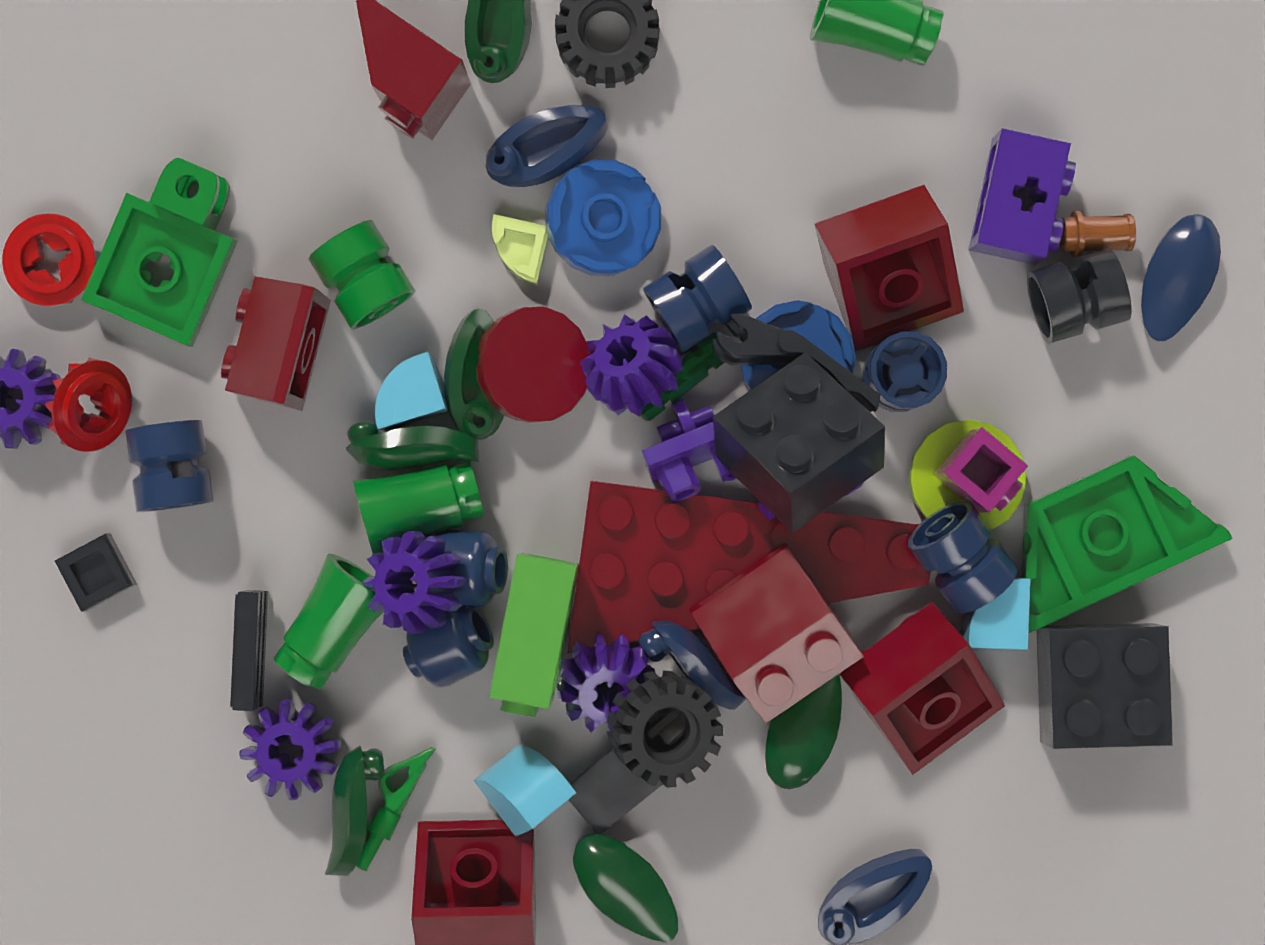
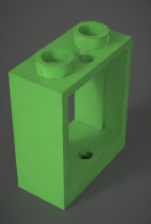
(533, 633)

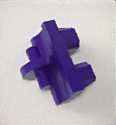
(684, 445)

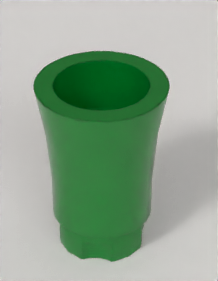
(880, 26)
(418, 501)
(328, 623)

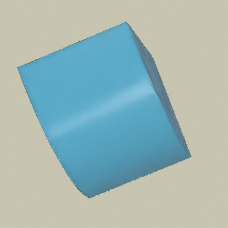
(410, 394)
(1002, 621)
(524, 788)

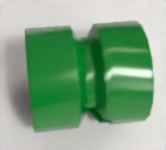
(359, 270)

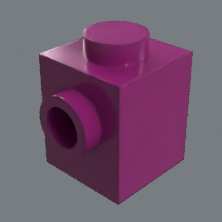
(982, 471)

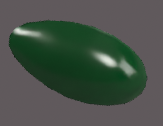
(497, 36)
(462, 392)
(409, 446)
(804, 736)
(350, 808)
(625, 887)

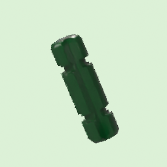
(695, 370)

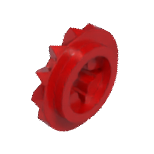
(24, 252)
(107, 391)

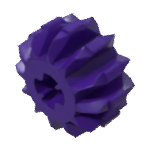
(632, 365)
(35, 387)
(434, 582)
(595, 666)
(278, 765)

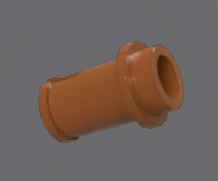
(1097, 233)

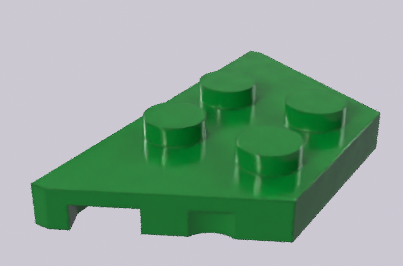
(1107, 537)

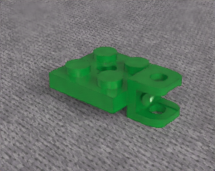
(173, 227)

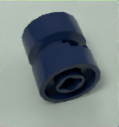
(697, 297)
(905, 371)
(169, 444)
(967, 562)

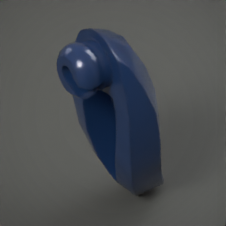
(545, 145)
(1179, 276)
(693, 660)
(873, 897)

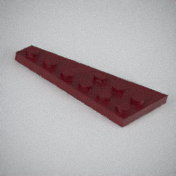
(662, 557)

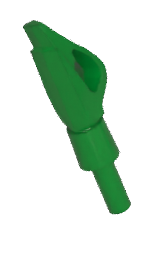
(395, 800)

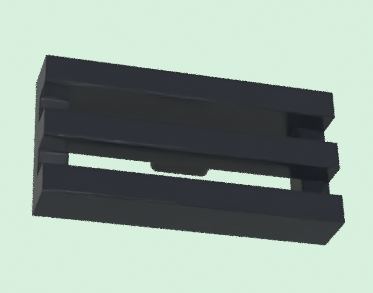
(249, 650)

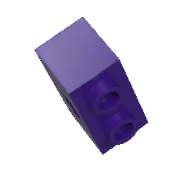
(999, 223)

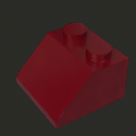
(410, 72)
(891, 266)
(276, 342)
(776, 633)
(923, 687)
(473, 884)

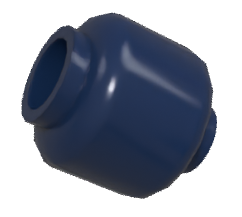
(481, 565)
(452, 650)

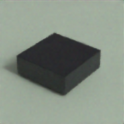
(95, 572)

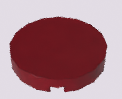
(532, 364)

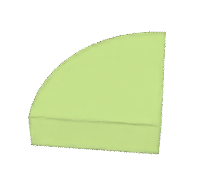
(520, 246)

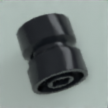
(1087, 293)

